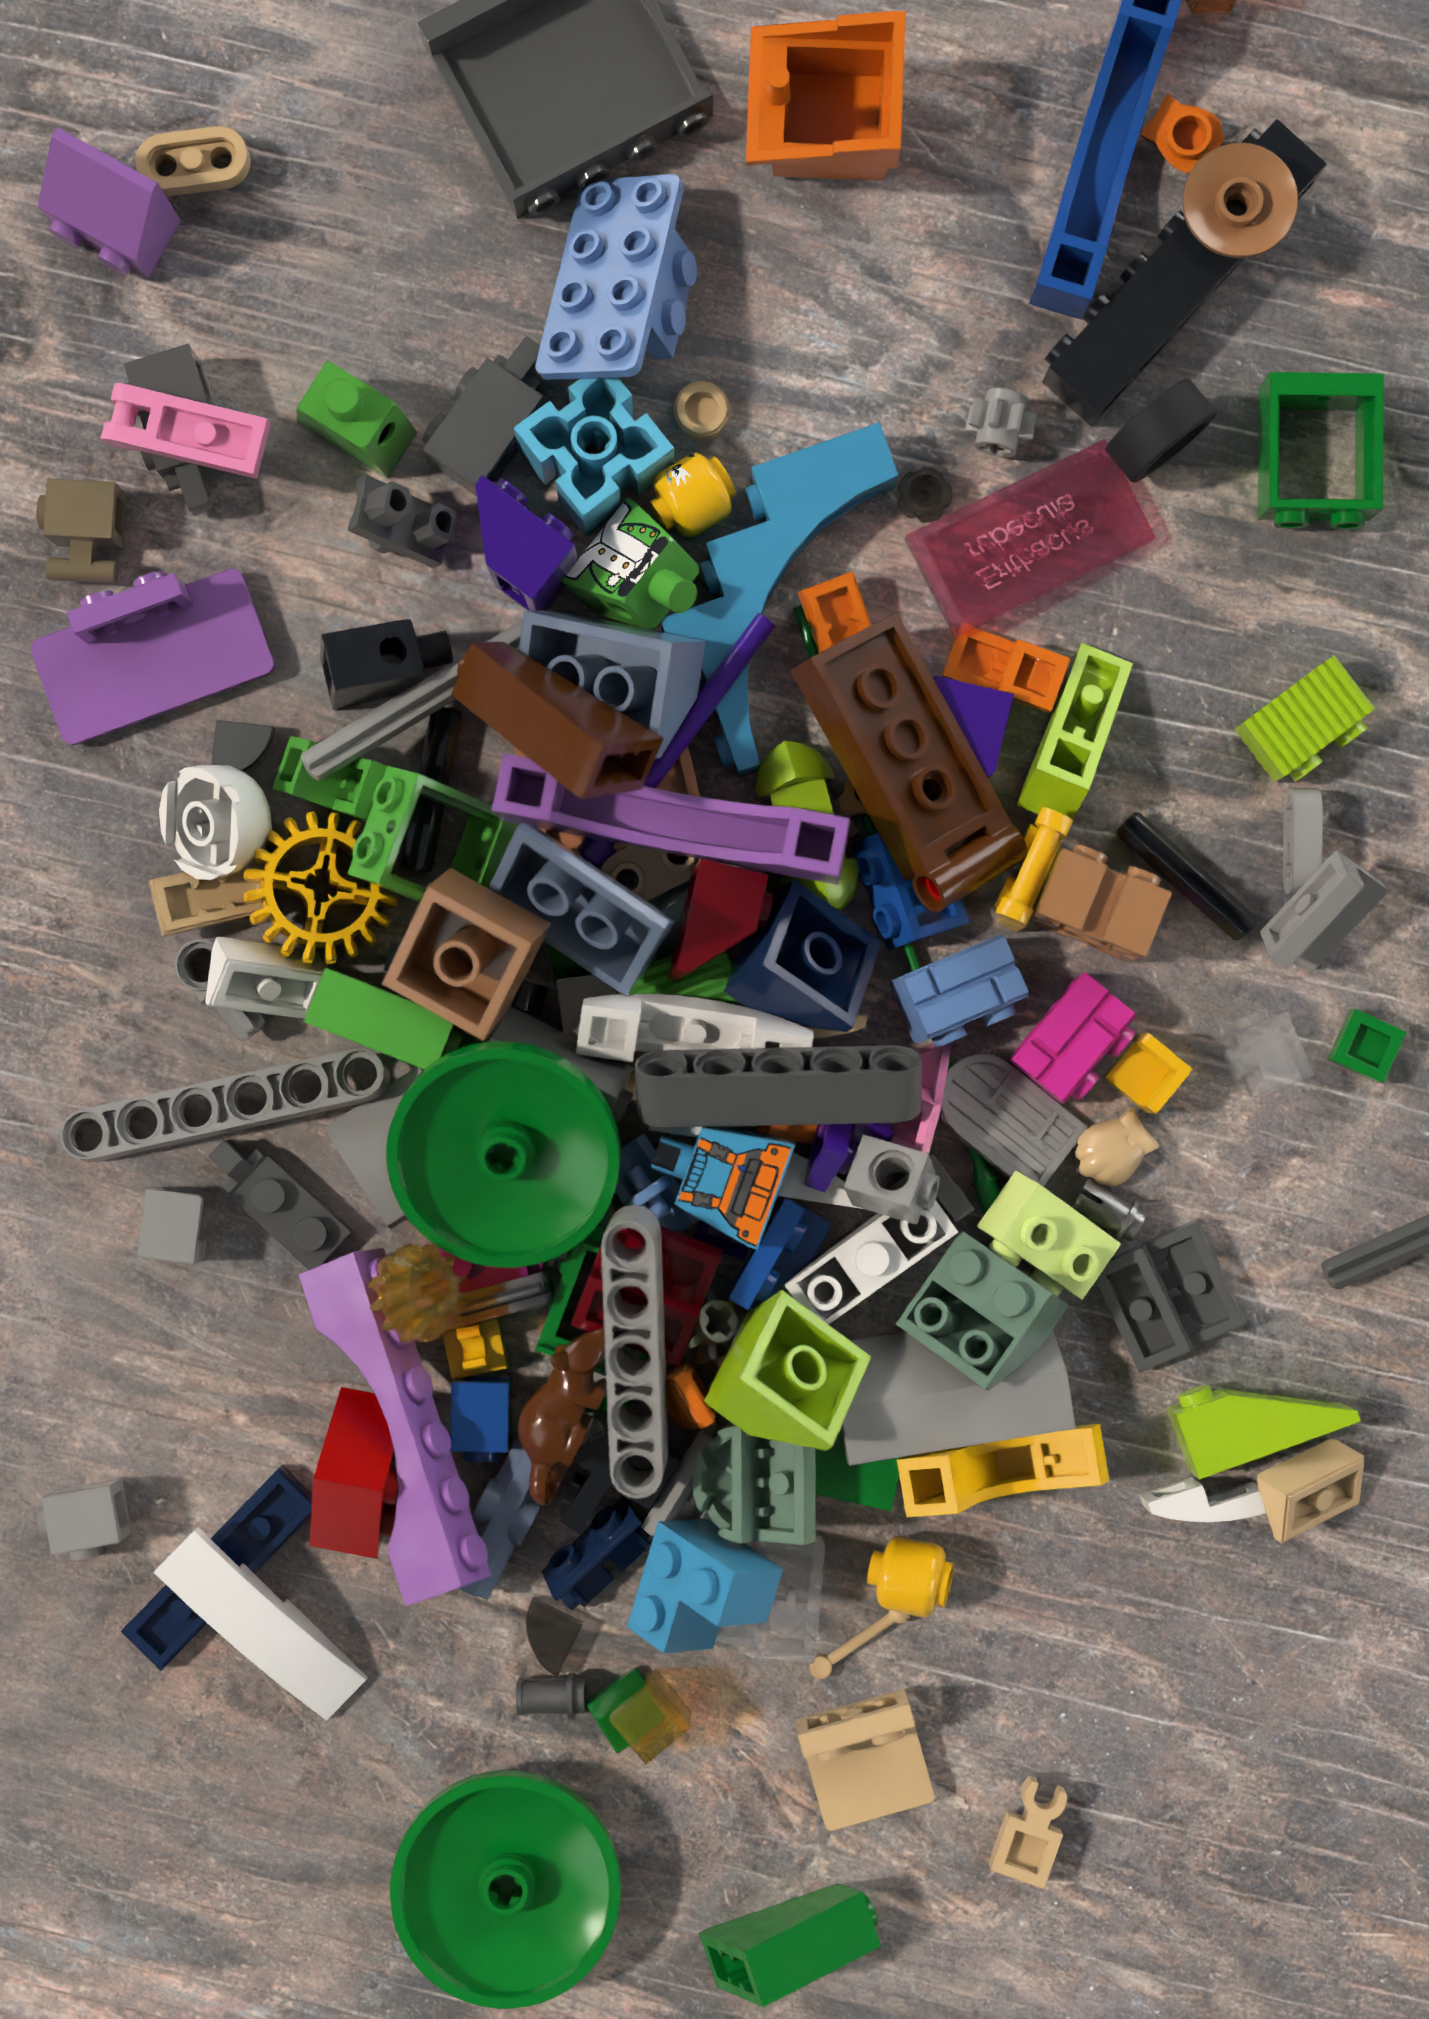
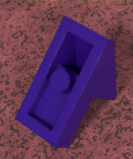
(835, 1148)

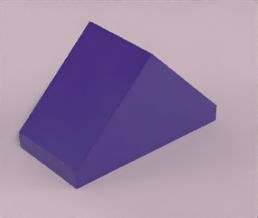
(981, 717)

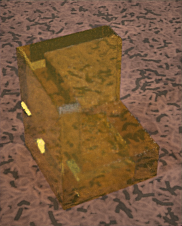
(652, 1718)

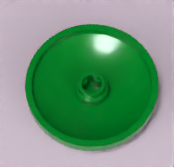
(503, 1154)
(505, 1889)

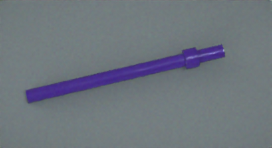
(708, 698)

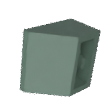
(981, 1313)

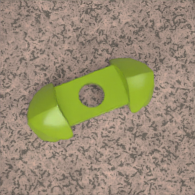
(796, 778)

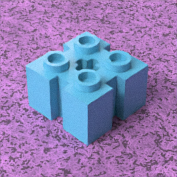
(597, 416)

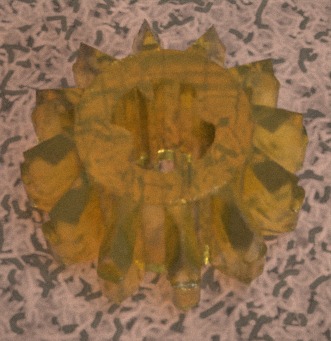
(418, 1293)

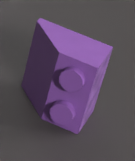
(105, 206)

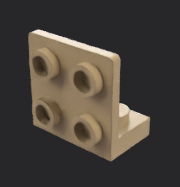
(865, 1760)

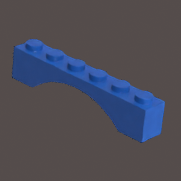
(1103, 156)

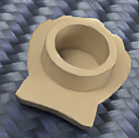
(1114, 1149)

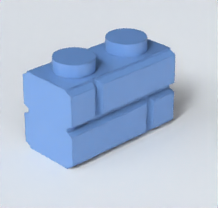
(959, 990)

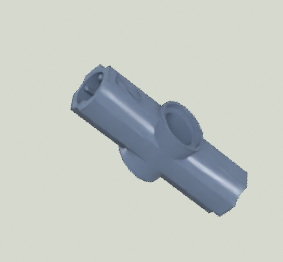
(504, 1516)

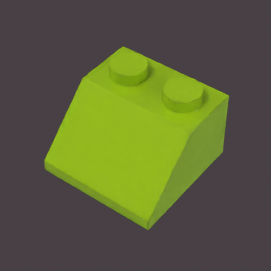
(788, 1375)

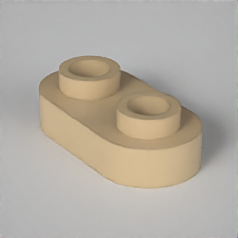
(195, 157)
(653, 868)

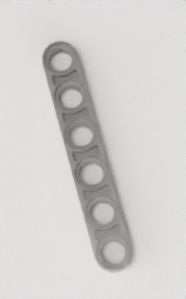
(223, 1097)

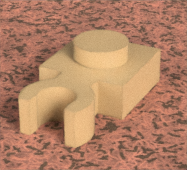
(1027, 1841)

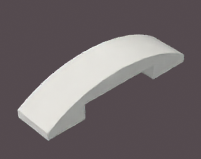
(654, 1022)

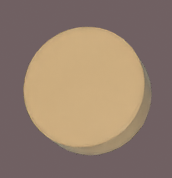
(701, 411)

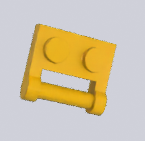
(1018, 895)

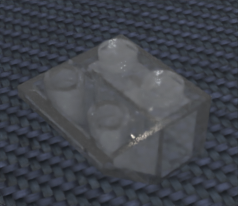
(794, 1614)

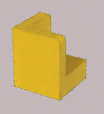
(1147, 1073)

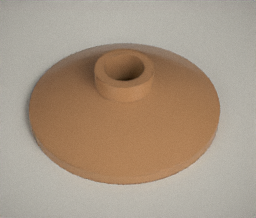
(1253, 178)

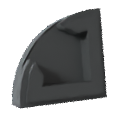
(240, 743)

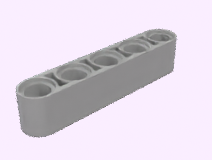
(632, 1378)

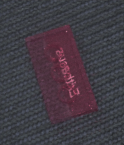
(1029, 538)

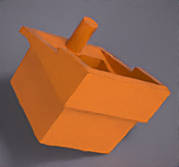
(827, 96)

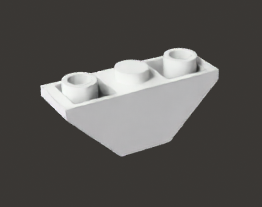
(867, 1261)

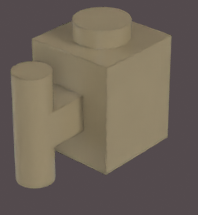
(85, 519)

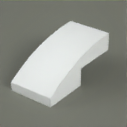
(1188, 1502)

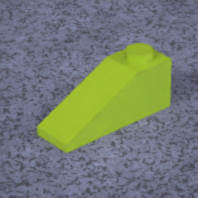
(1076, 733)
(1236, 1427)

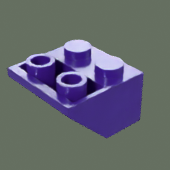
(520, 549)

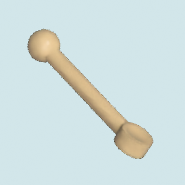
(823, 1664)

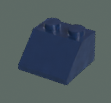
(805, 963)

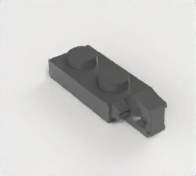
(281, 1204)

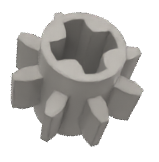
(1001, 422)
(713, 1328)

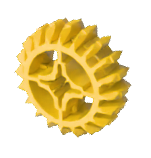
(294, 882)

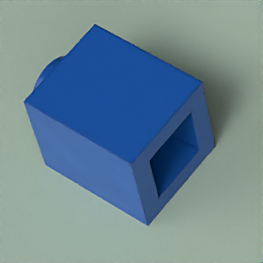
(481, 1417)

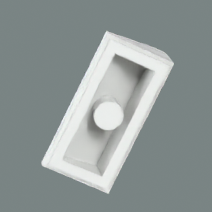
(260, 979)

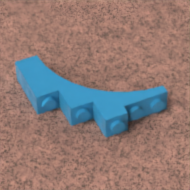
(798, 500)

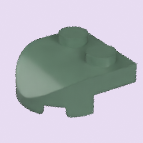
(757, 1488)

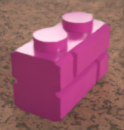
(1073, 1039)

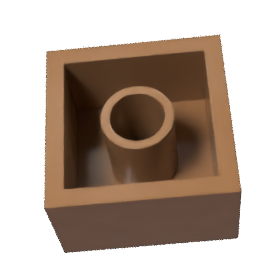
(466, 953)

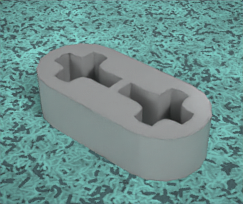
(1301, 836)

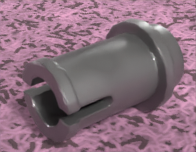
(1109, 1211)
(552, 1696)

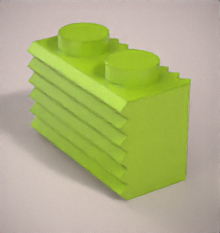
(1305, 720)

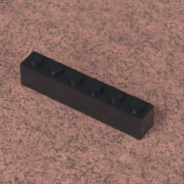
(1157, 298)

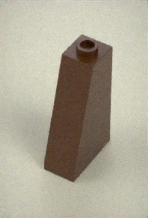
(555, 722)

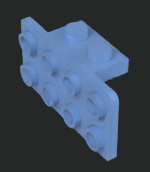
(618, 281)

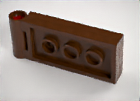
(910, 763)

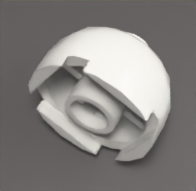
(214, 820)

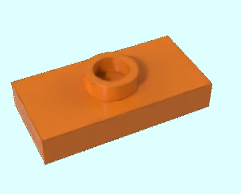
(834, 610)

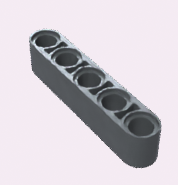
(778, 1086)

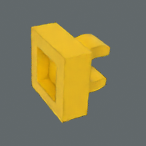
(475, 1349)

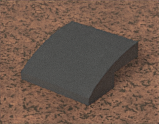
(1169, 1295)

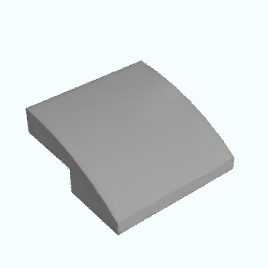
(362, 1141)

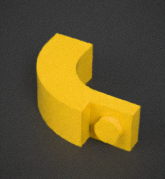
(968, 1475)

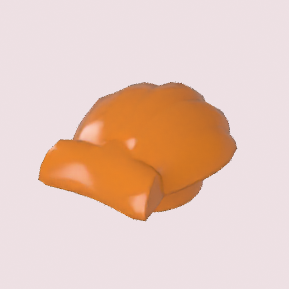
(1183, 133)

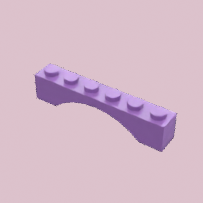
(721, 831)
(433, 1533)

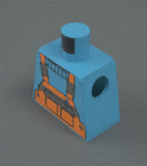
(728, 1178)

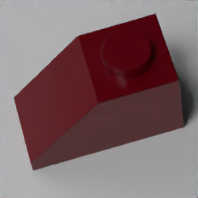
(718, 913)

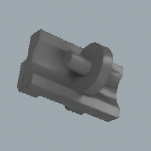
(401, 522)

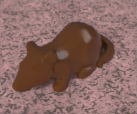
(555, 1415)

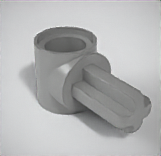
(242, 1023)

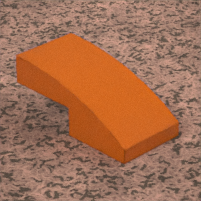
(1007, 666)

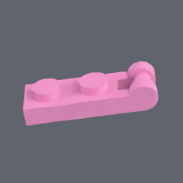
(187, 430)

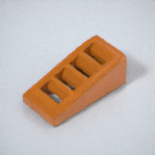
(687, 1397)

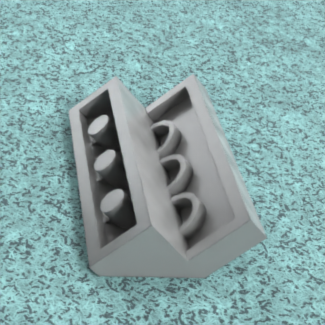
(924, 1404)

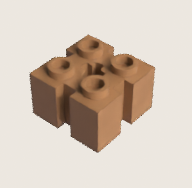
(1101, 906)

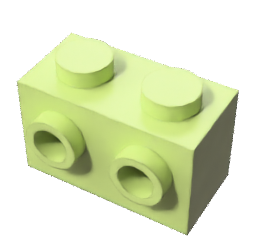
(1048, 1235)

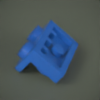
(896, 908)
(784, 1250)

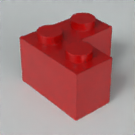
(355, 1479)

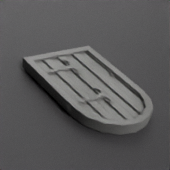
(1007, 1118)

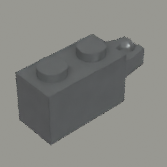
(180, 375)
(479, 428)

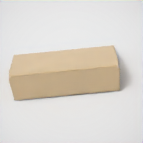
(1311, 1488)

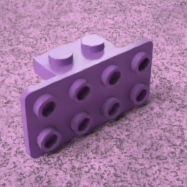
(150, 652)

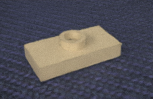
(194, 904)

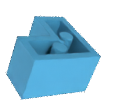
(699, 1584)

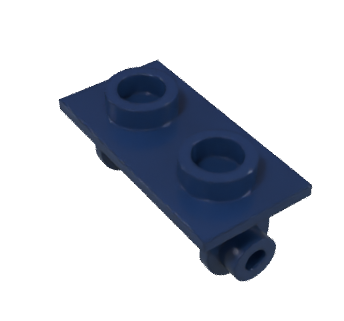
(577, 1569)

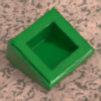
(609, 1699)

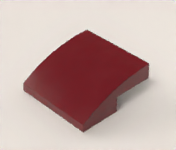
(686, 1273)

